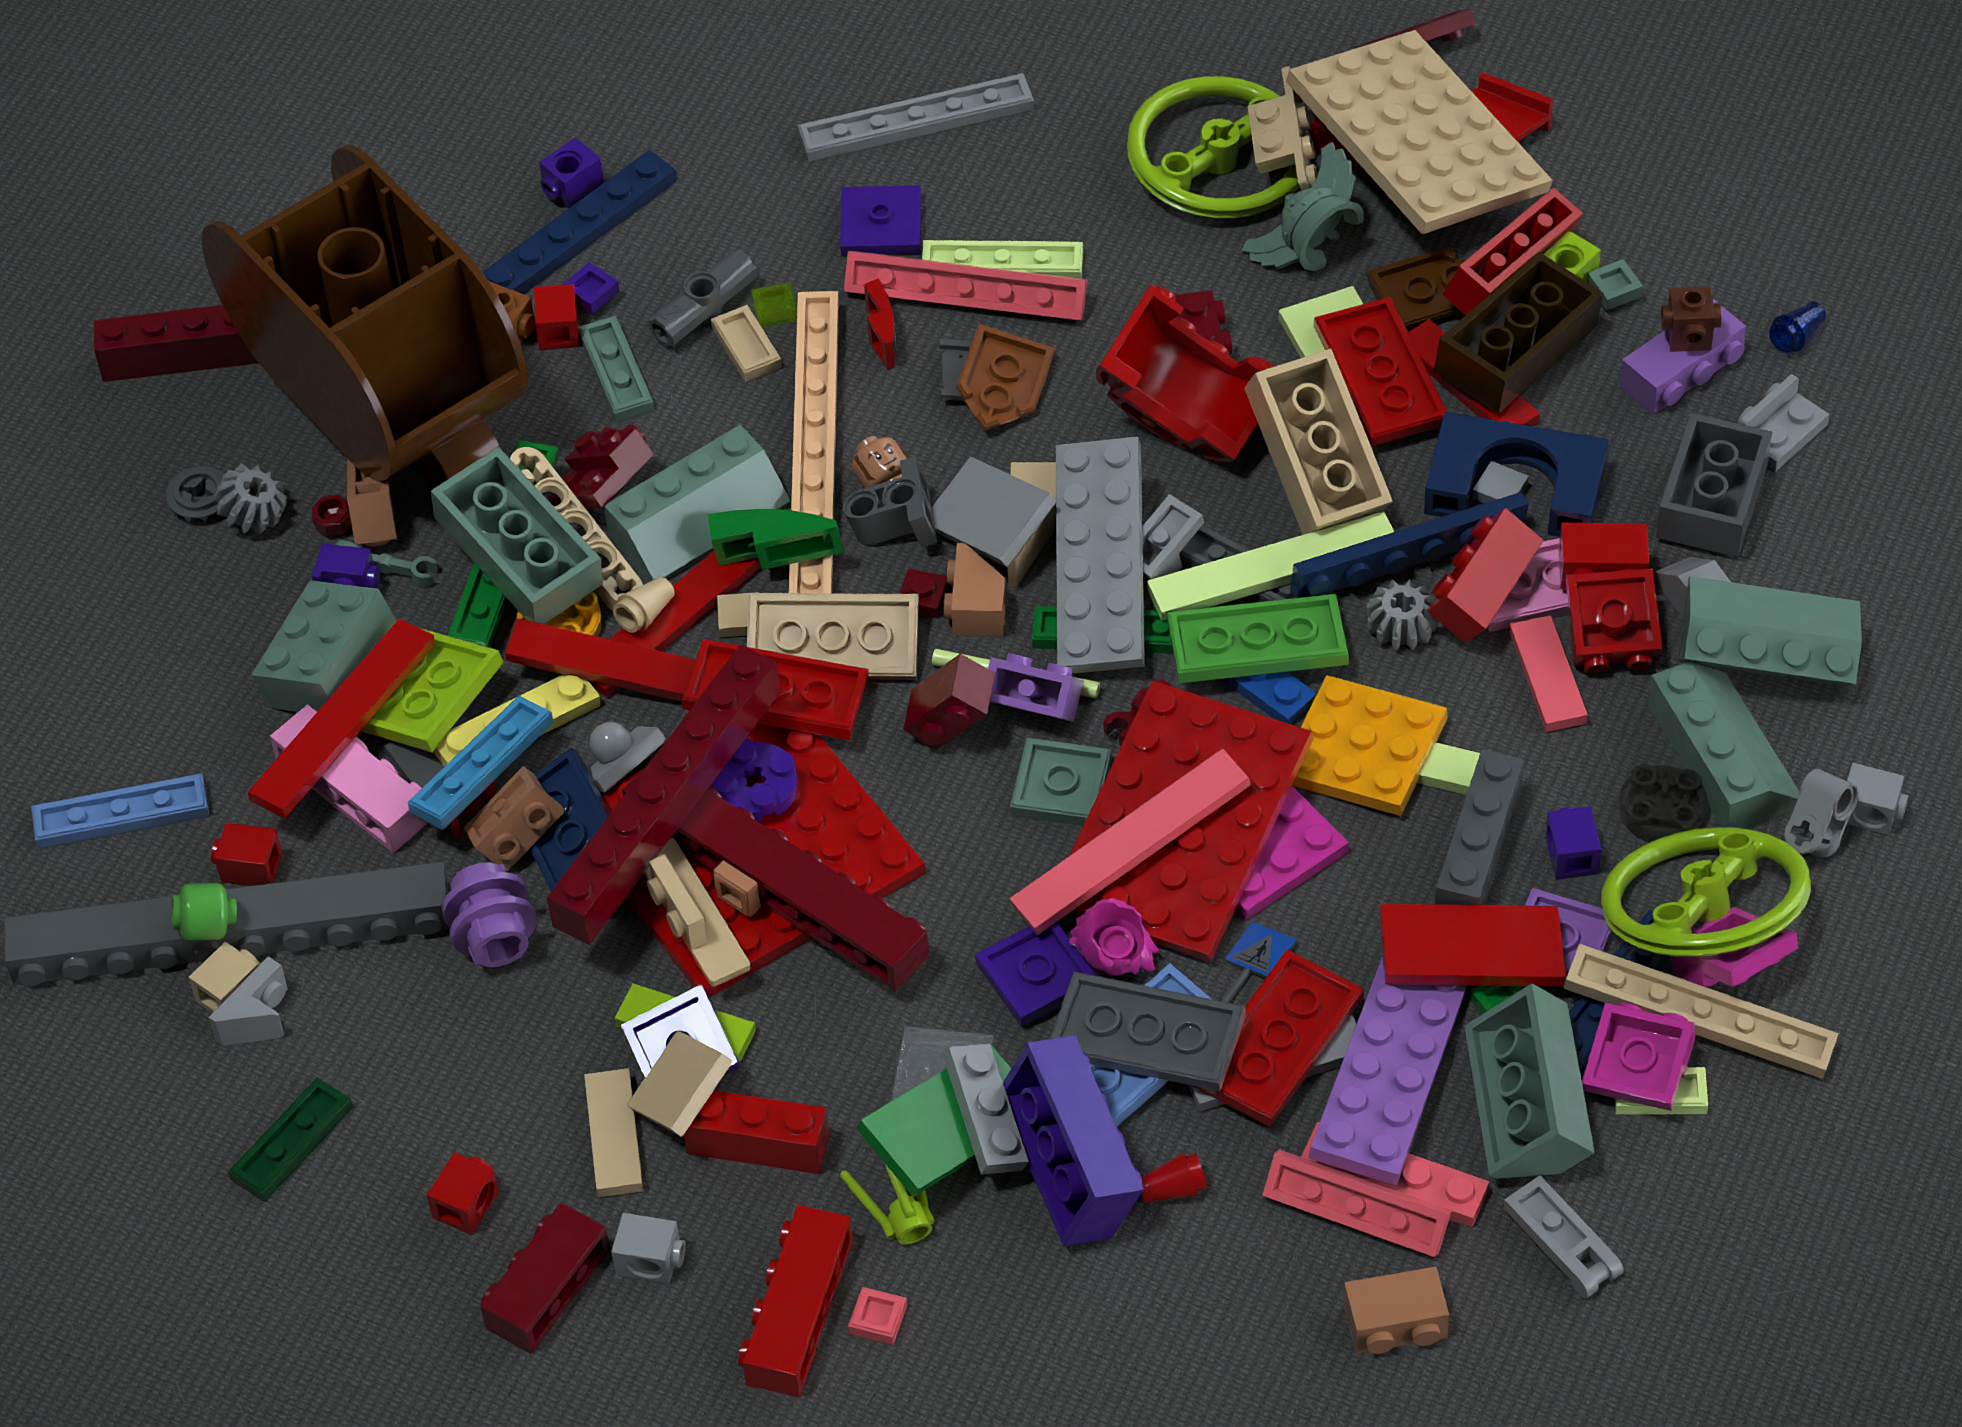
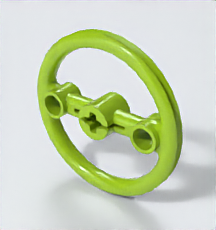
(1215, 154)
(1705, 892)

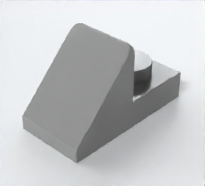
(1166, 536)
(248, 1010)

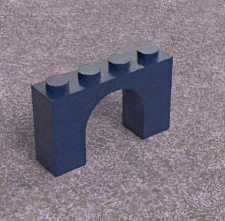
(1470, 443)

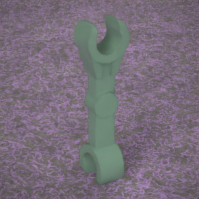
(389, 564)

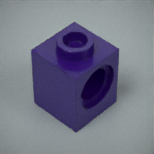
(571, 173)
(1573, 842)

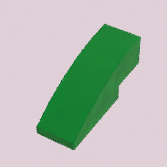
(772, 536)

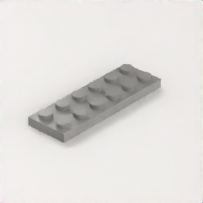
(1099, 555)

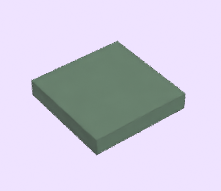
(1059, 781)

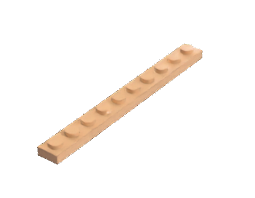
(815, 426)

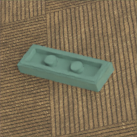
(616, 369)

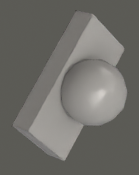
(620, 751)

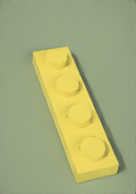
(563, 696)

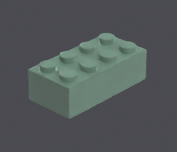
(517, 537)

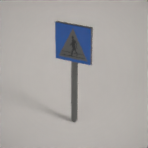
(1256, 953)

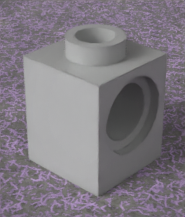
(1878, 800)
(647, 1248)

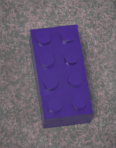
(1071, 1141)

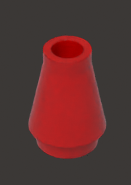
(1174, 1179)

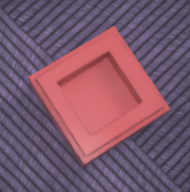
(877, 1315)

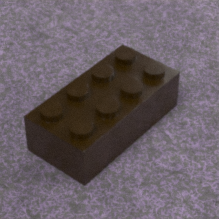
(1518, 332)

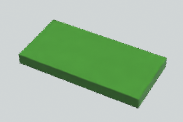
(1257, 638)

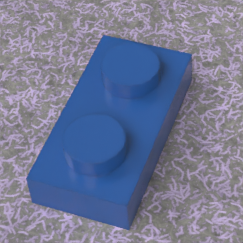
(1276, 694)

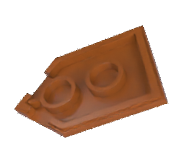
(1003, 376)

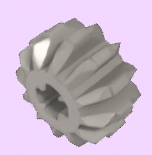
(250, 498)
(1401, 615)

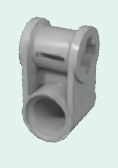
(1821, 810)

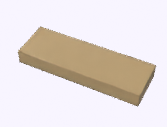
(613, 1133)

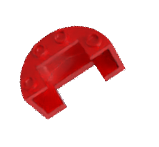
(1179, 381)

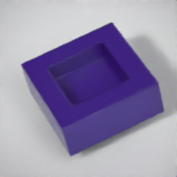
(593, 287)

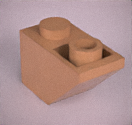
(977, 595)

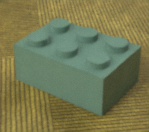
(321, 644)

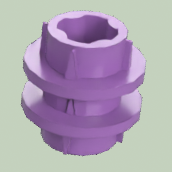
(489, 914)

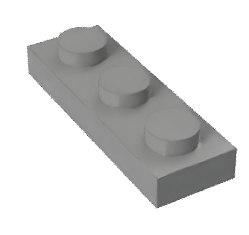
(985, 1109)

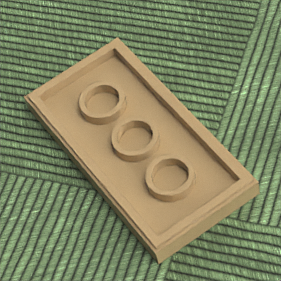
(840, 628)

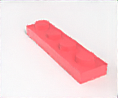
(1434, 1184)
(1357, 1203)

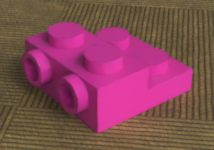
(1734, 966)
(1639, 1055)

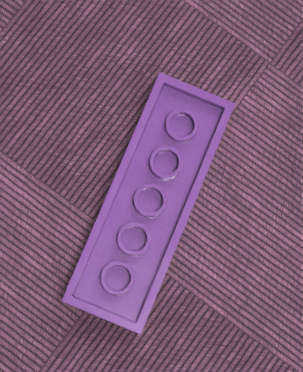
(1386, 1077)

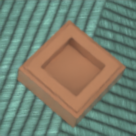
(736, 889)

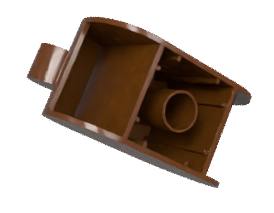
(372, 323)

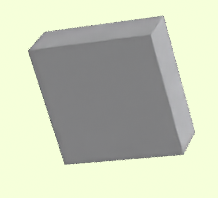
(1499, 482)

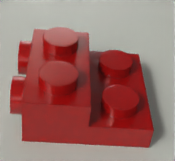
(1613, 619)

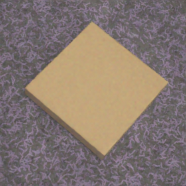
(679, 1083)

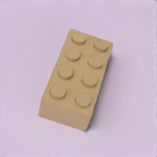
(1317, 442)

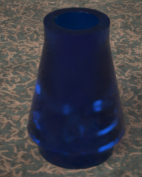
(1795, 328)

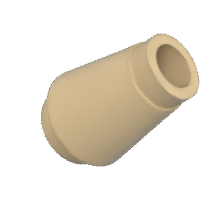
(642, 605)

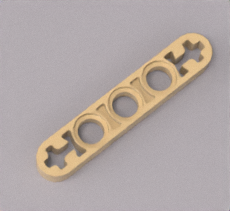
(574, 512)

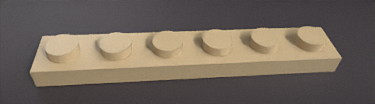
(1713, 1013)

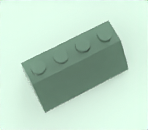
(665, 518)
(1771, 631)
(1722, 744)
(1529, 1086)

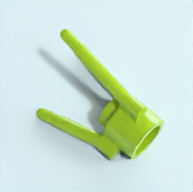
(907, 1219)

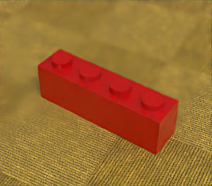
(1510, 249)
(796, 1300)

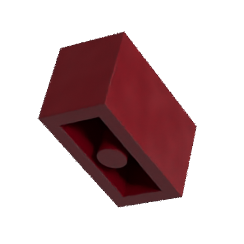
(949, 701)

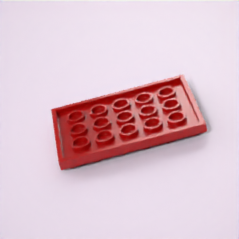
(1197, 878)

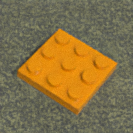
(1367, 744)

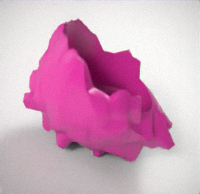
(1114, 938)

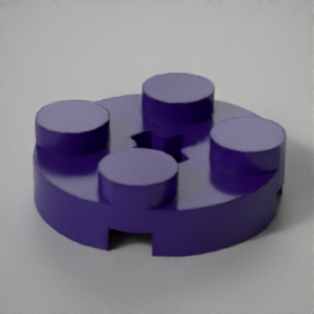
(773, 767)

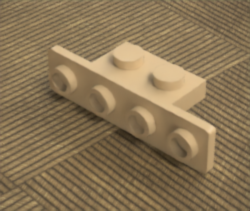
(1281, 135)
(694, 915)

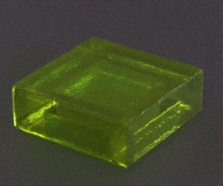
(774, 305)

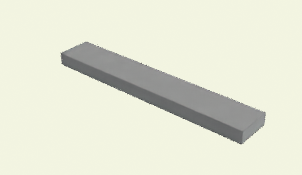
(915, 117)

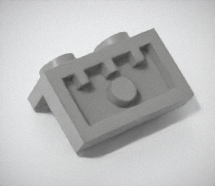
(1789, 417)

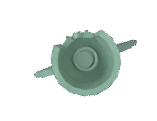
(1310, 217)

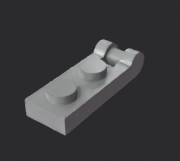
(1563, 1236)

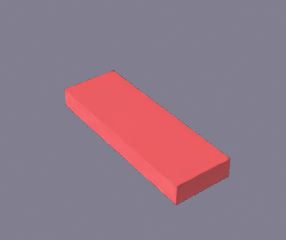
(1548, 673)

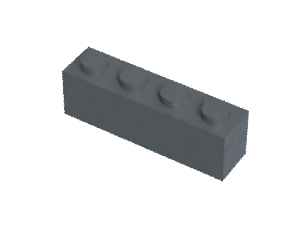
(1481, 830)

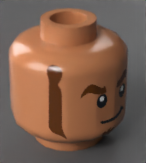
(877, 461)

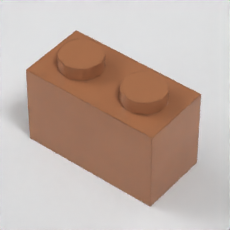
(1396, 1310)

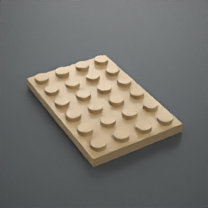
(1418, 131)

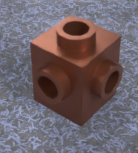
(1690, 318)

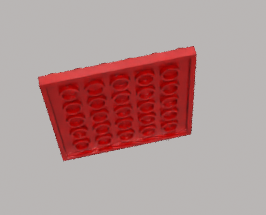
(828, 818)

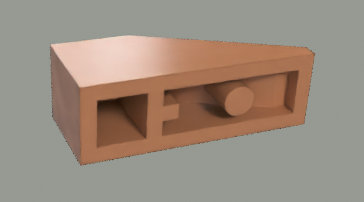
(370, 508)

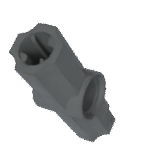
(702, 298)

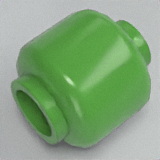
(203, 911)

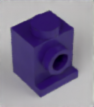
(346, 566)

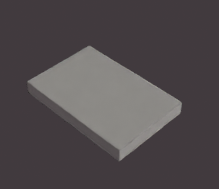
(990, 511)

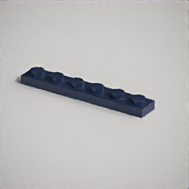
(582, 223)
(1396, 550)

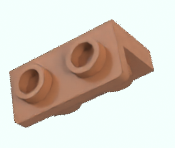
(513, 819)

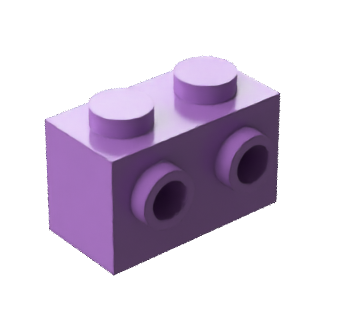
(1033, 689)

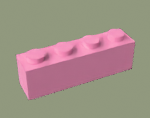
(361, 787)

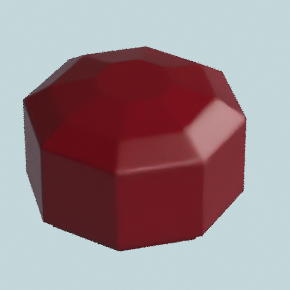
(331, 515)

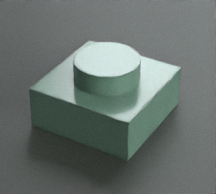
(1616, 283)

